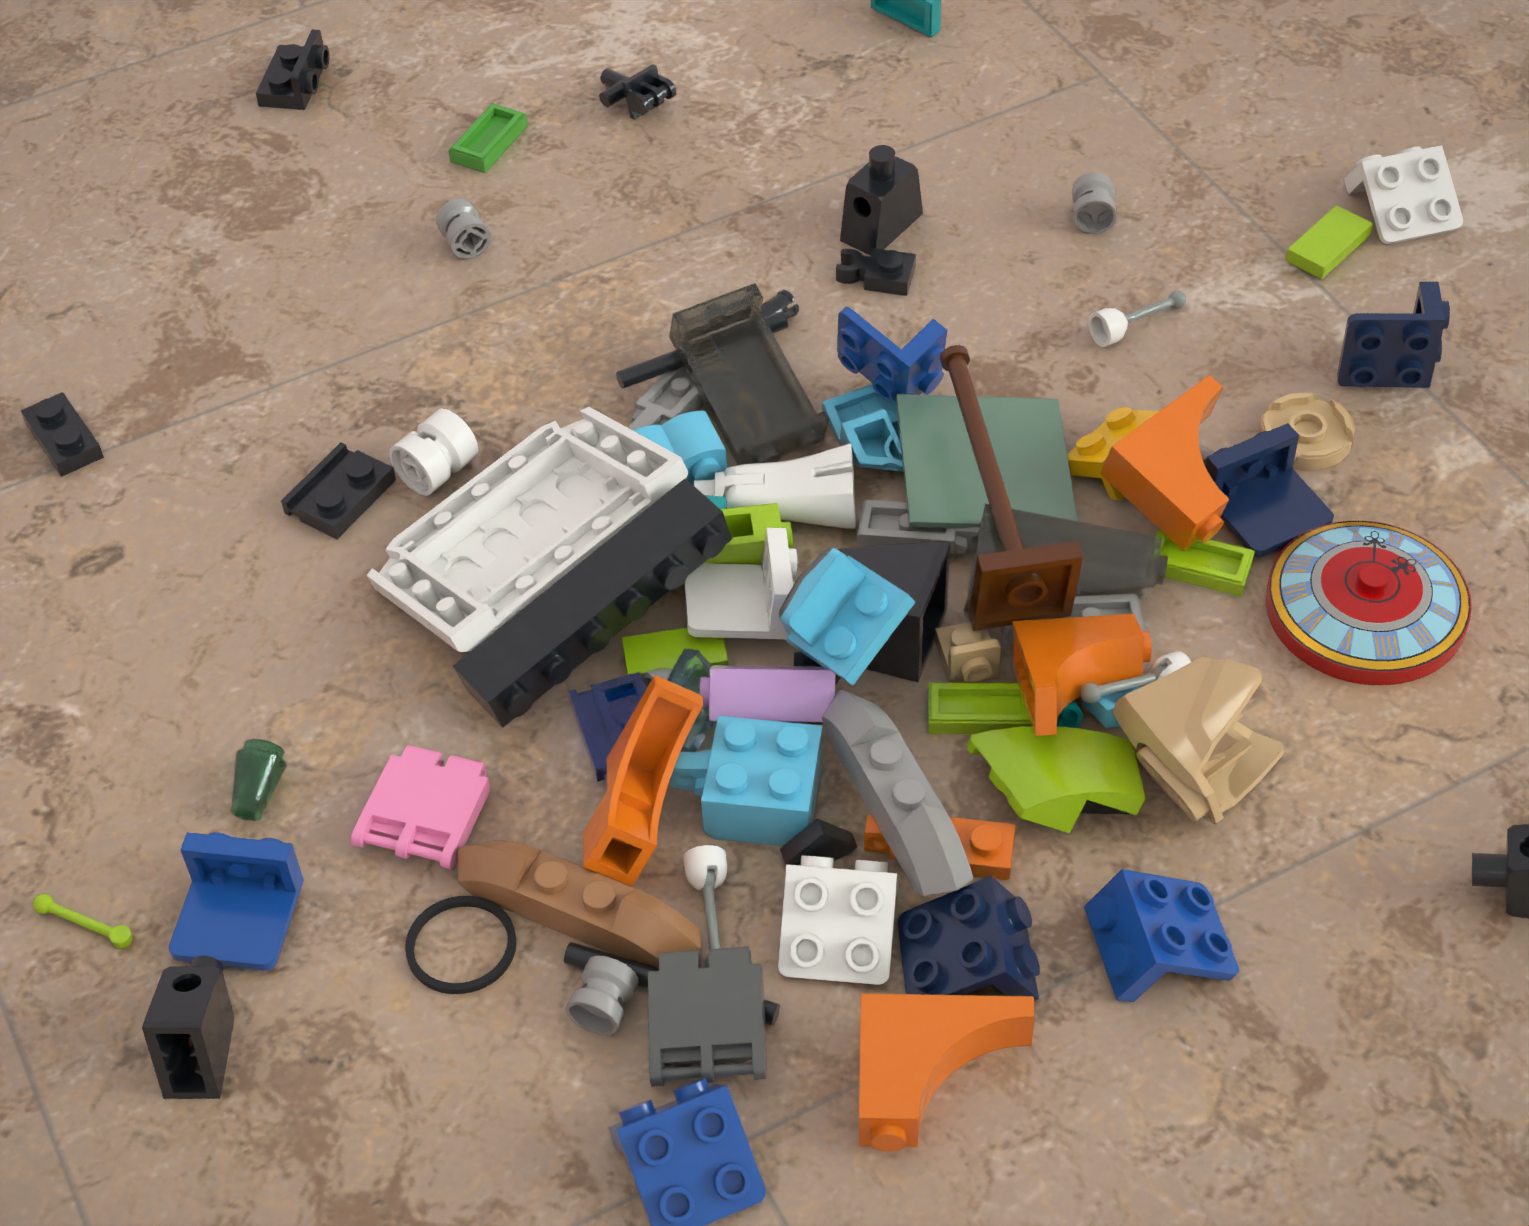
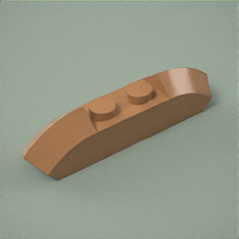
(575, 901)

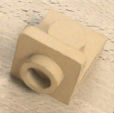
(968, 654)

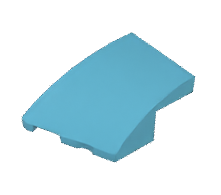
(869, 426)

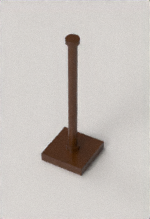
(1018, 580)

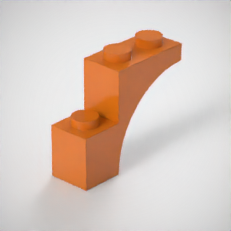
(638, 774)

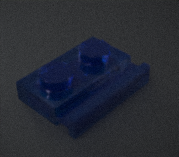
(603, 715)

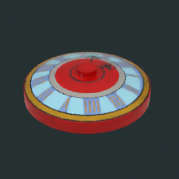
(1368, 602)

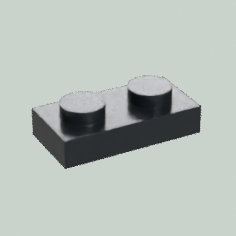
(62, 434)

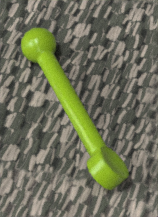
(119, 935)

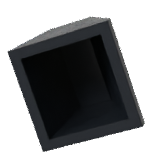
(924, 576)

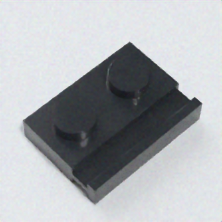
(339, 490)

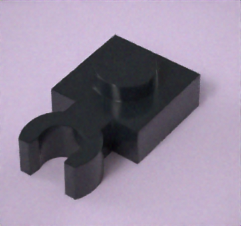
(882, 271)

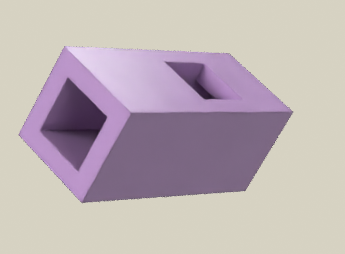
(768, 692)

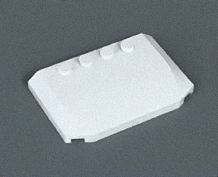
(523, 526)

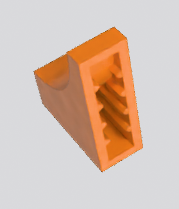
(1164, 471)
(1065, 653)
(916, 1044)

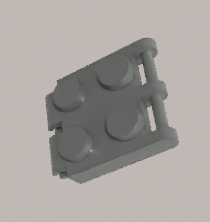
(706, 1016)

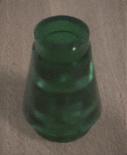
(256, 776)

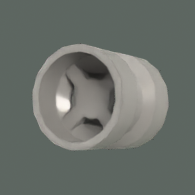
(1094, 203)
(463, 228)
(603, 992)

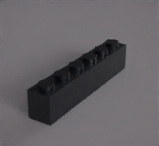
(593, 602)

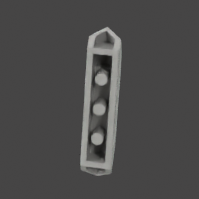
(897, 795)

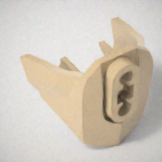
(1193, 737)

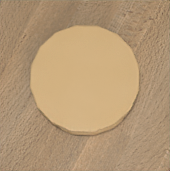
(1322, 427)

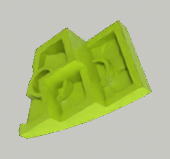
(1056, 774)

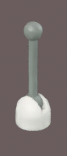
(1110, 324)
(1160, 667)
(707, 870)

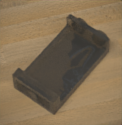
(746, 378)

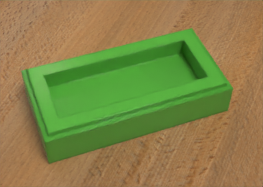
(488, 138)

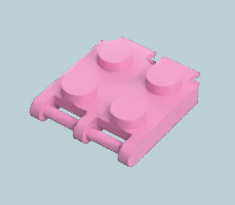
(423, 806)

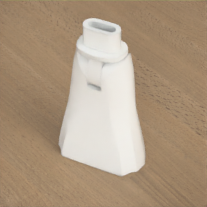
(806, 488)

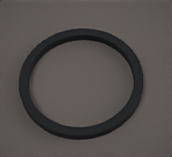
(465, 987)

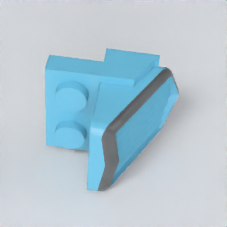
(842, 613)

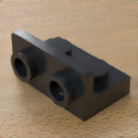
(294, 74)

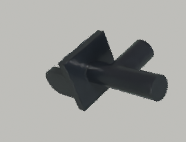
(641, 90)

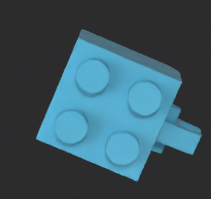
(755, 779)

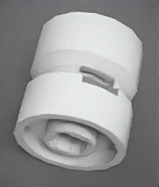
(433, 452)

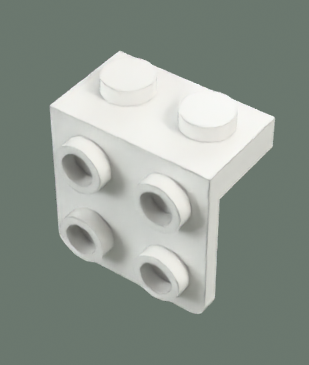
(1408, 193)
(742, 597)
(838, 921)

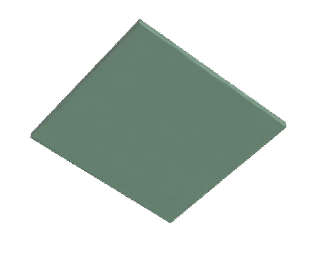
(943, 473)

